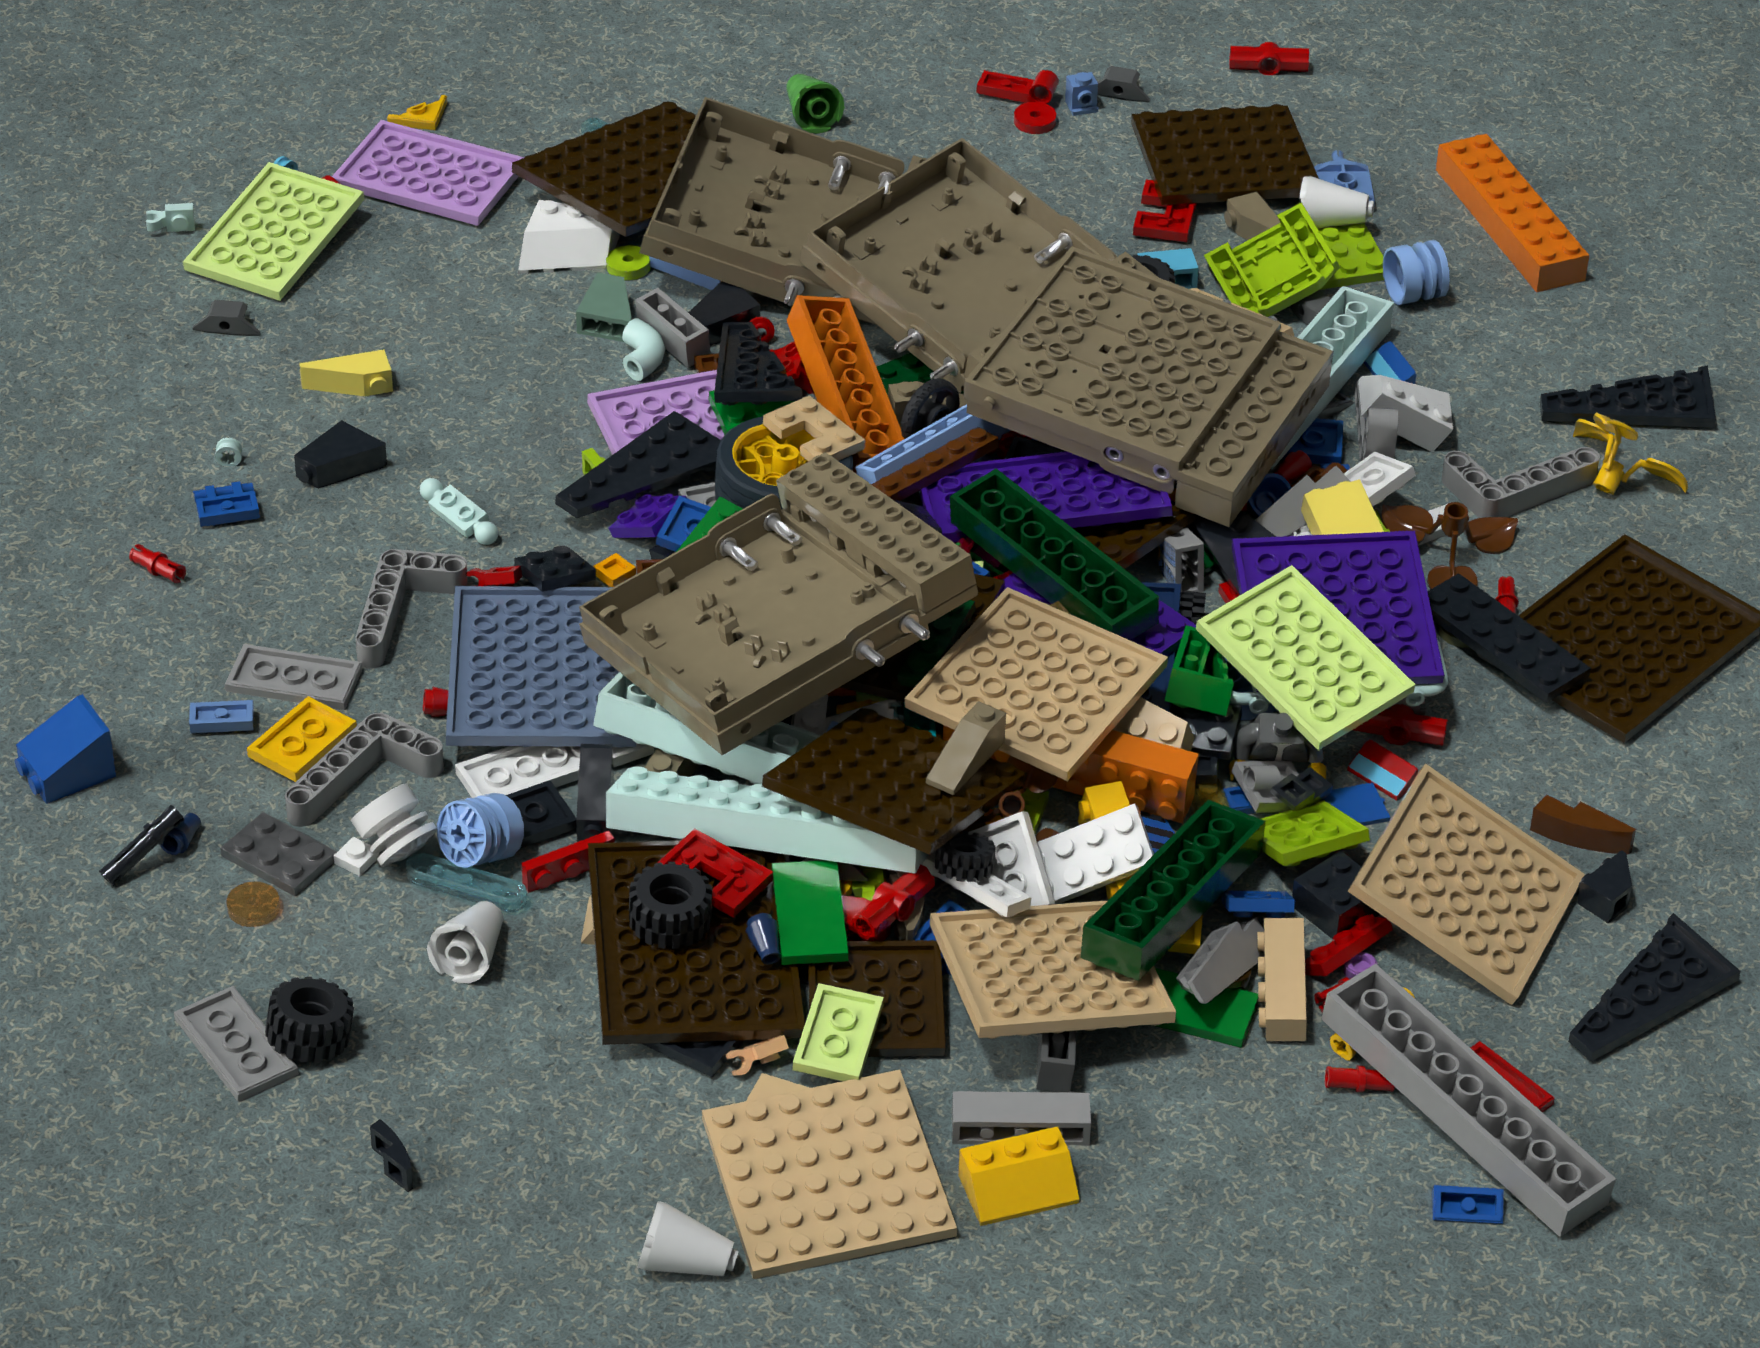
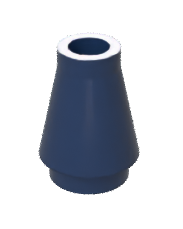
(182, 835)
(763, 934)

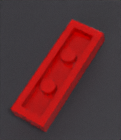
(560, 863)
(1346, 945)

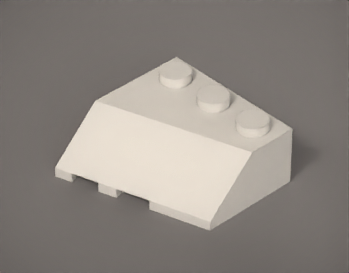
(564, 239)
(1423, 411)

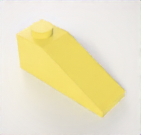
(351, 374)

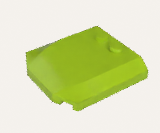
(1275, 265)

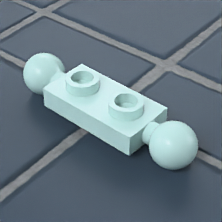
(459, 511)

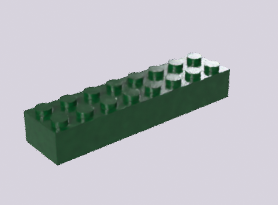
(1052, 556)
(1172, 890)

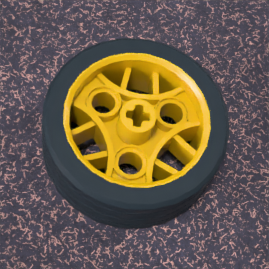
(754, 458)

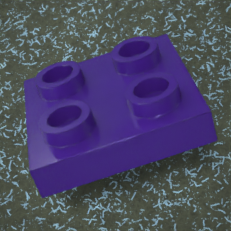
(644, 517)

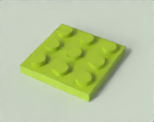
(1356, 254)
(1310, 833)

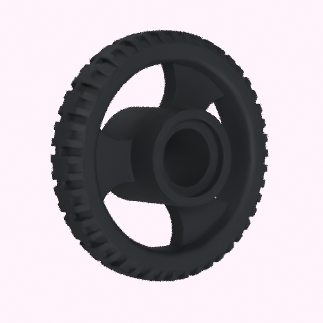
(924, 411)

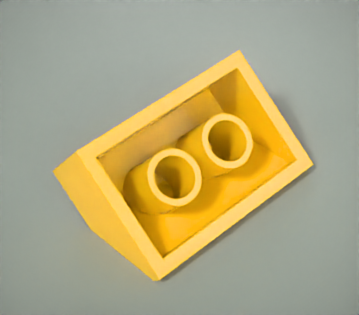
(1018, 1176)

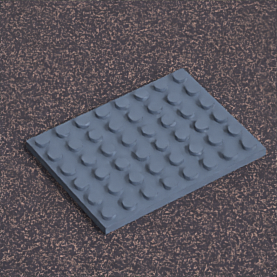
(524, 669)

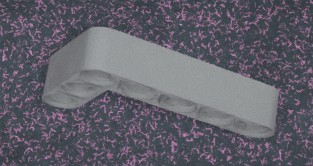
(1378, 431)
(1521, 489)
(396, 573)
(355, 755)

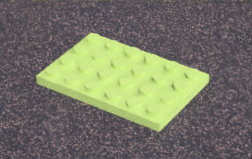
(273, 231)
(1305, 657)

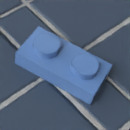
(221, 716)

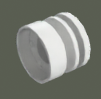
(395, 827)

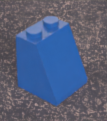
(67, 752)

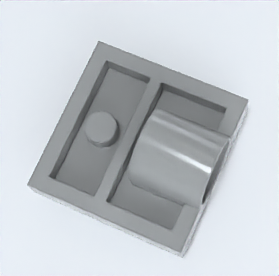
(1258, 778)

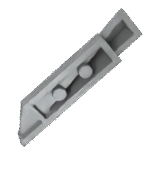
(1286, 514)
(1221, 959)

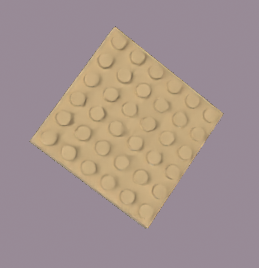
(1048, 673)
(1467, 884)
(1029, 975)
(828, 1174)

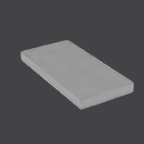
(293, 676)
(235, 1043)

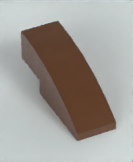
(1581, 827)

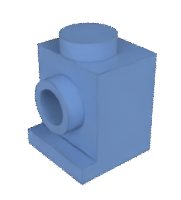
(1081, 93)

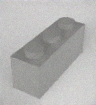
(679, 330)

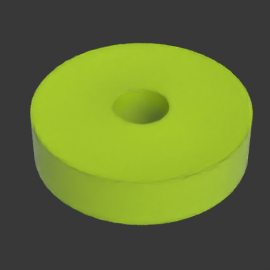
(628, 262)

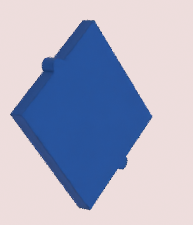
(1360, 803)

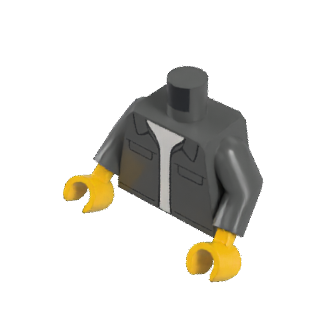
(1275, 739)

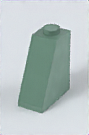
(604, 308)

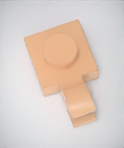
(765, 1051)

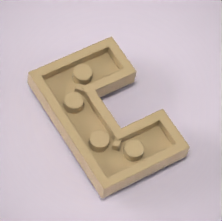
(809, 415)

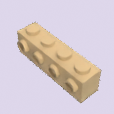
(1284, 979)

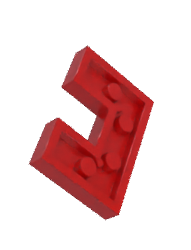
(1172, 225)
(739, 876)

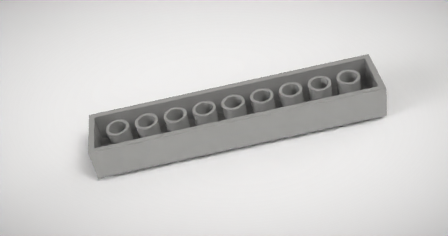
(1468, 1100)

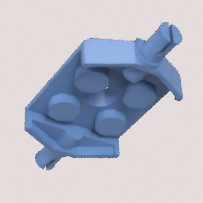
(1346, 174)

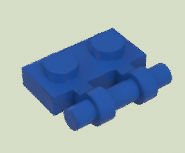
(226, 504)

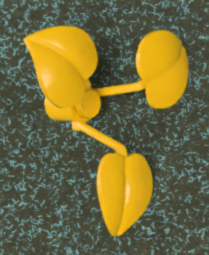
(1611, 470)

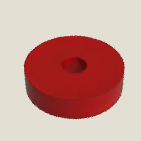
(1035, 117)

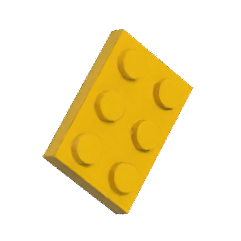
(301, 738)

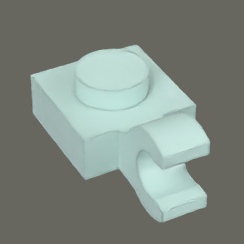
(176, 218)

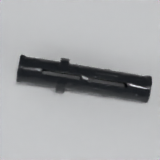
(137, 849)

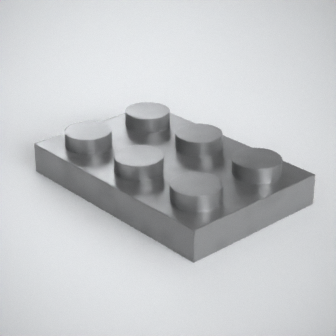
(278, 854)

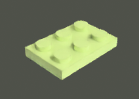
(838, 1033)

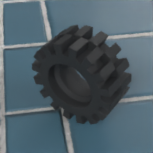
(1192, 605)
(966, 857)

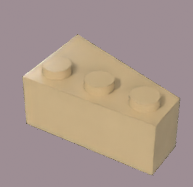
(1156, 724)

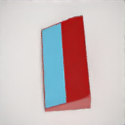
(1384, 769)

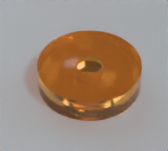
(264, 901)

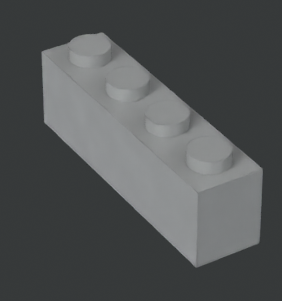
(1001, 1115)

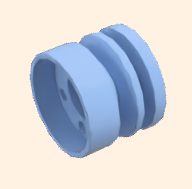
(1416, 272)
(480, 830)

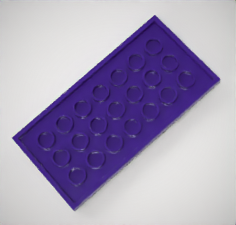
(1062, 482)

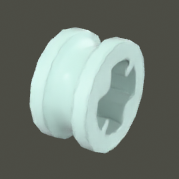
(228, 459)

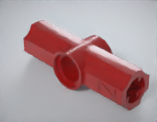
(1257, 58)
(1402, 724)
(893, 902)

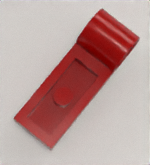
(1019, 88)

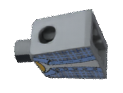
(1183, 552)

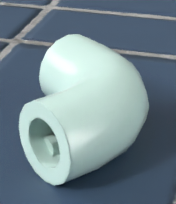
(648, 348)

